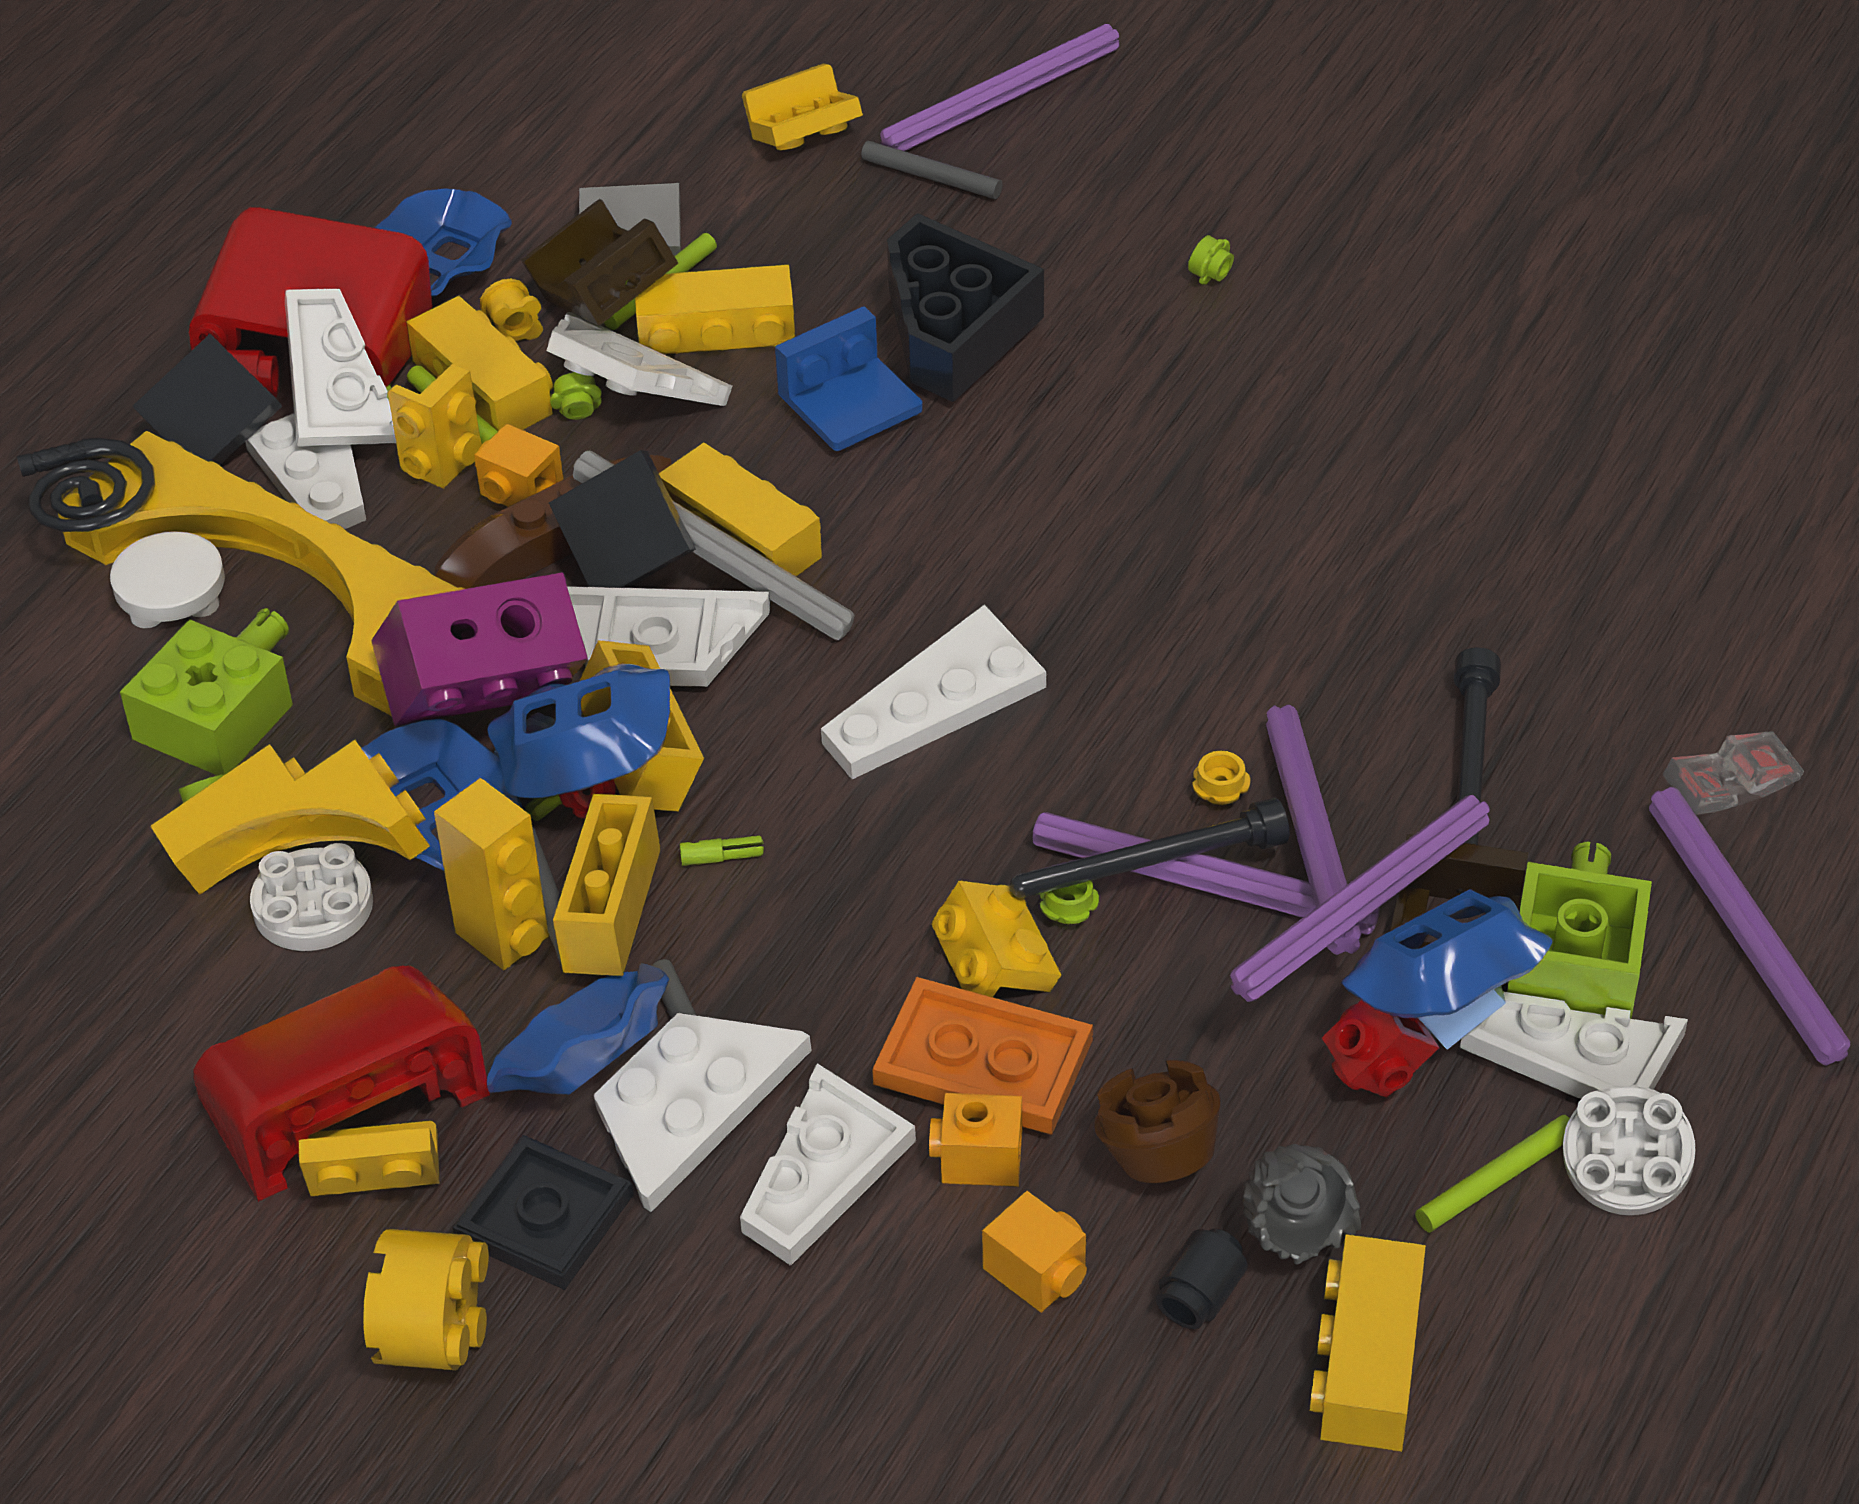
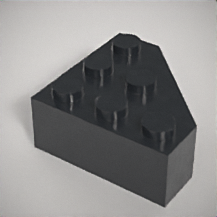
(957, 303)

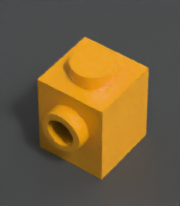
(516, 465)
(978, 1139)
(1035, 1251)

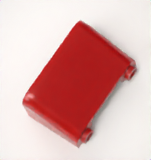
(274, 251)
(333, 1063)

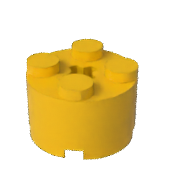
(425, 1299)

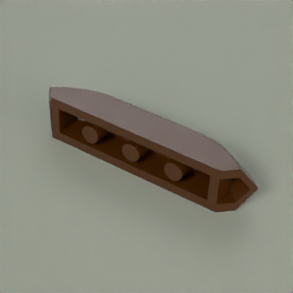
(513, 540)

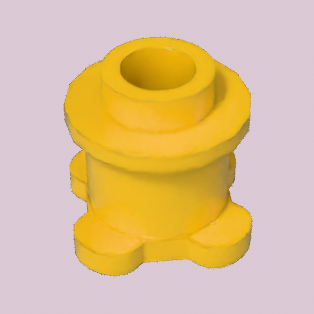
(512, 309)

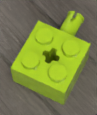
(211, 693)
(1594, 930)

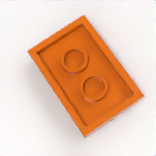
(983, 1046)

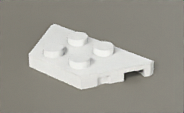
(629, 364)
(686, 629)
(690, 1093)

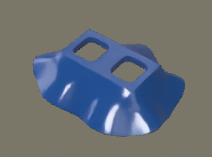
(454, 217)
(584, 749)
(439, 755)
(1456, 967)
(580, 1034)

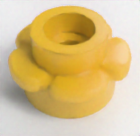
(1220, 777)

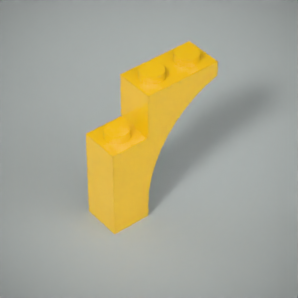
(279, 806)

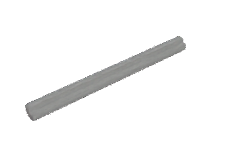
(747, 565)

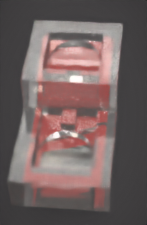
(1739, 773)

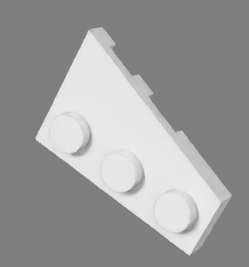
(332, 378)
(314, 477)
(1575, 1048)
(824, 1164)

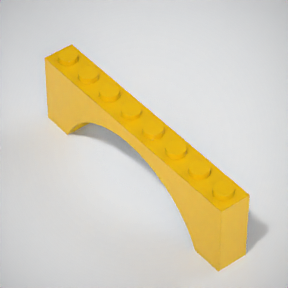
(241, 515)

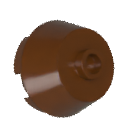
(1159, 1122)

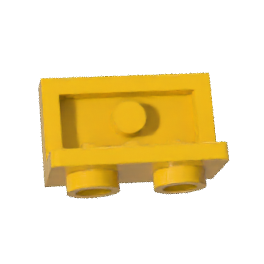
(799, 106)
(436, 428)
(993, 940)
(370, 1158)

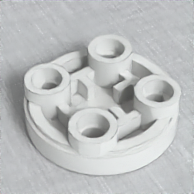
(168, 578)
(311, 897)
(1629, 1149)

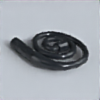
(80, 458)

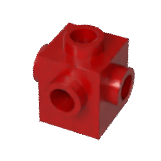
(1377, 1049)

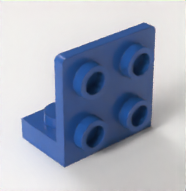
(841, 383)

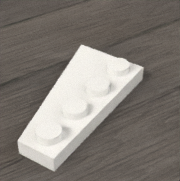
(940, 690)

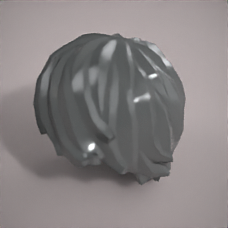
(1300, 1202)

